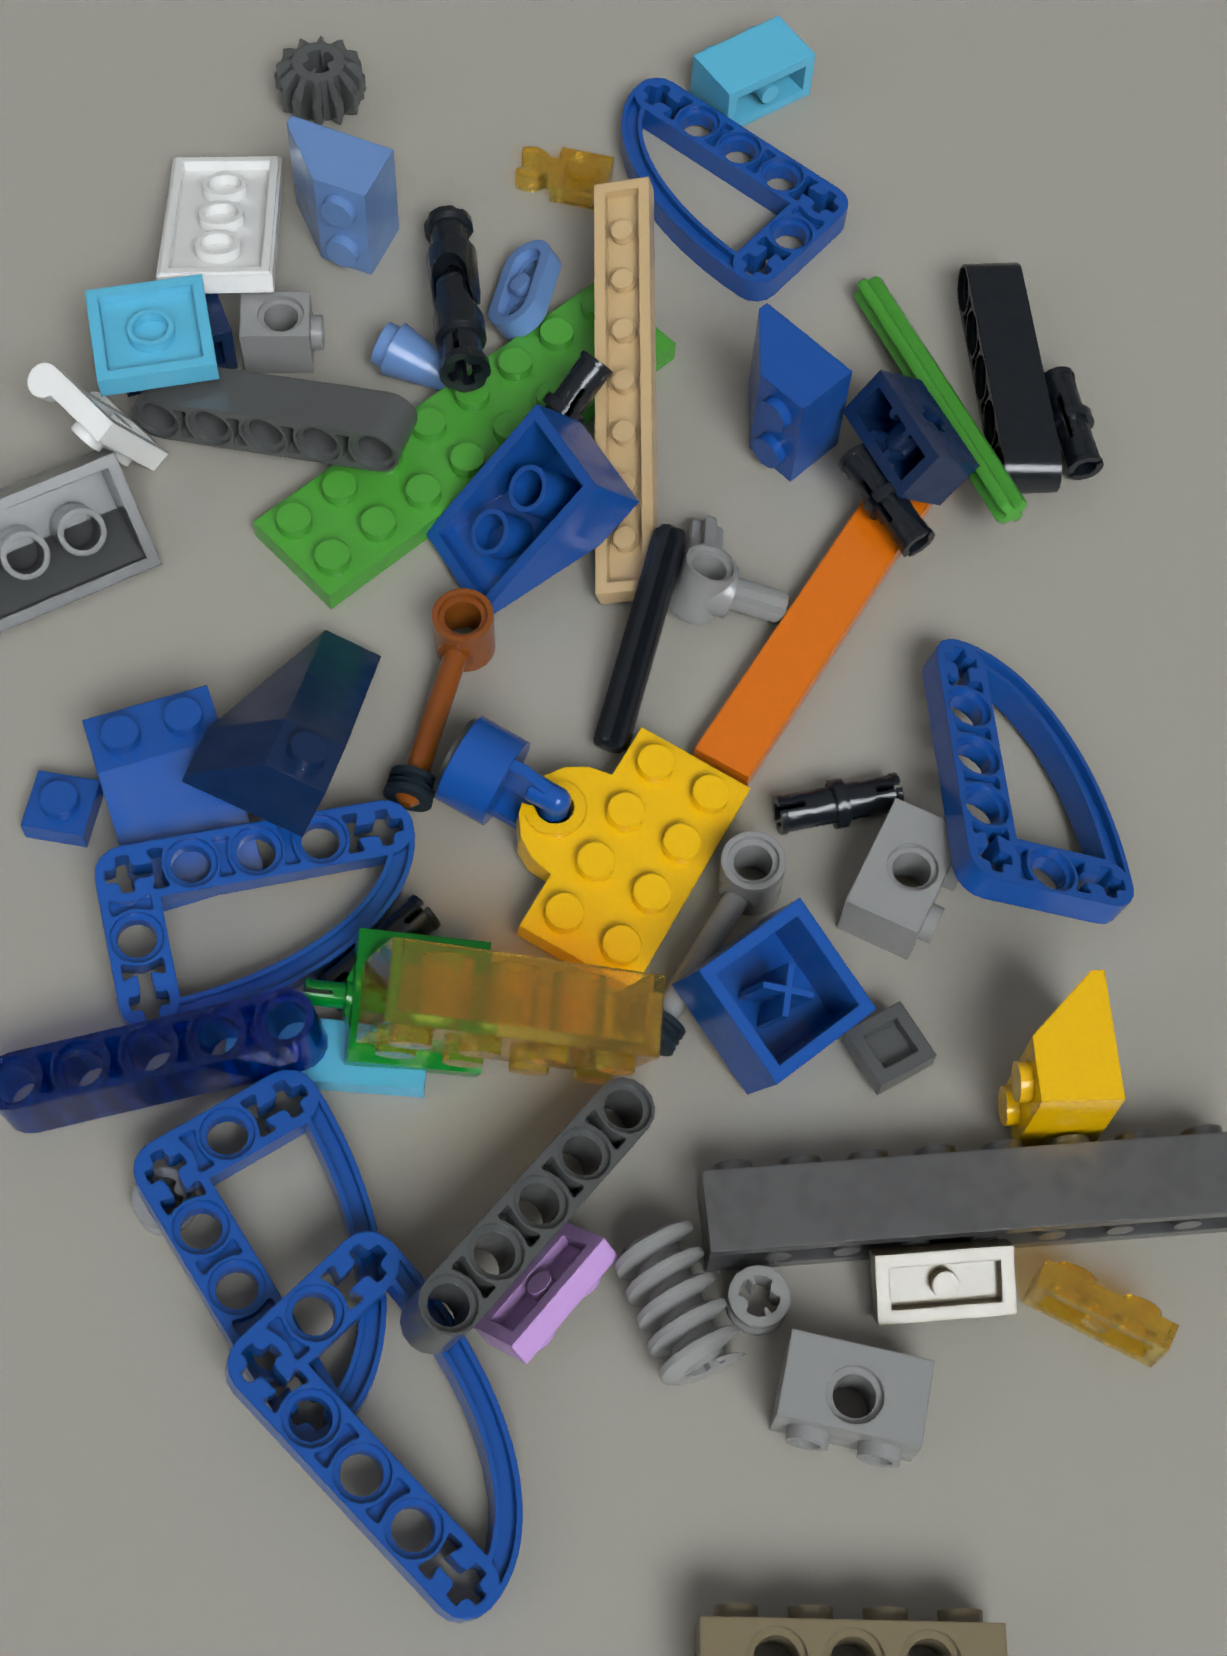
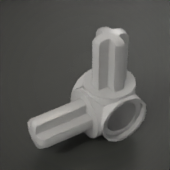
(711, 584)

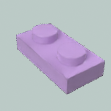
(546, 1292)

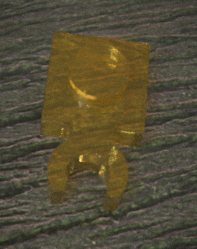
(568, 177)

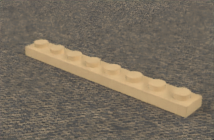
(628, 398)

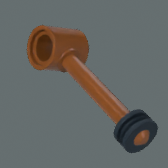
(463, 607)

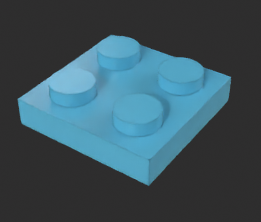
(151, 335)

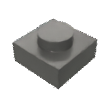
(888, 1048)

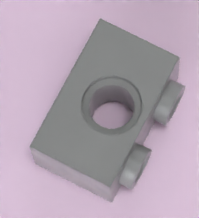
(881, 907)
(890, 1381)

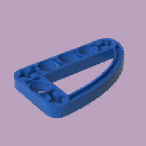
(809, 210)
(228, 876)
(1087, 884)
(232, 1252)
(350, 1436)

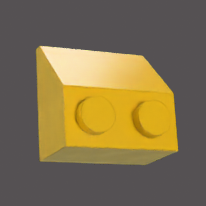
(1067, 1072)

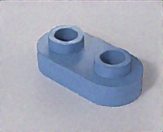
(524, 289)

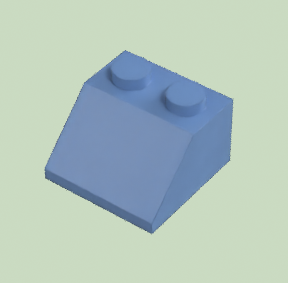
(344, 193)

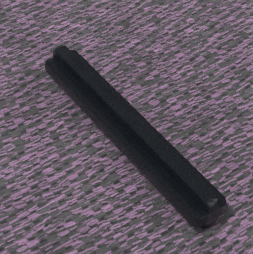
(640, 639)

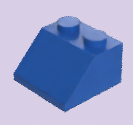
(793, 396)

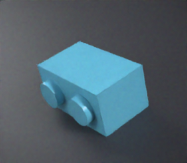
(754, 72)

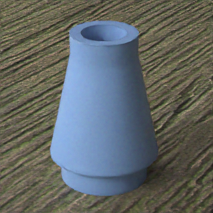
(407, 356)

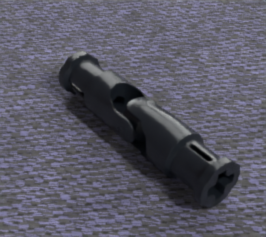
(454, 288)

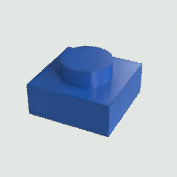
(62, 808)

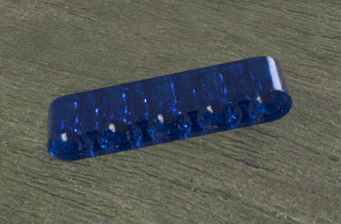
(188, 1072)

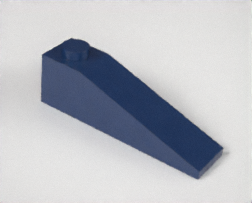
(287, 735)

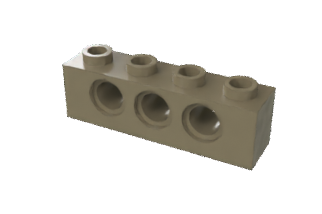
(814, 1632)

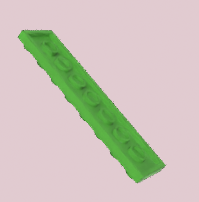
(362, 521)

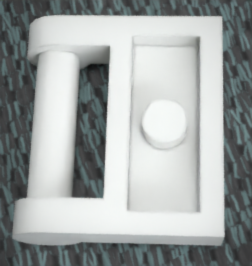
(97, 418)

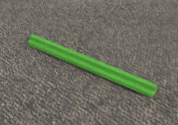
(915, 361)

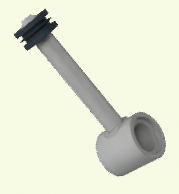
(737, 899)

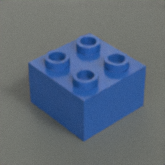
(774, 997)

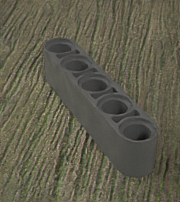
(283, 418)
(513, 1237)

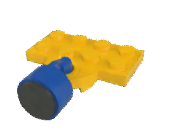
(608, 845)

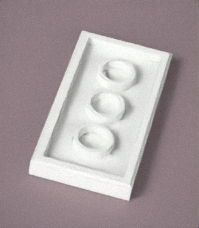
(223, 222)

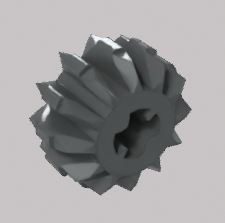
(320, 81)

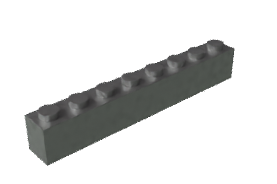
(1026, 1194)

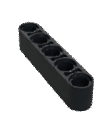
(1009, 374)

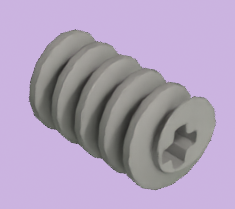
(675, 1305)

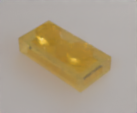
(1117, 1321)

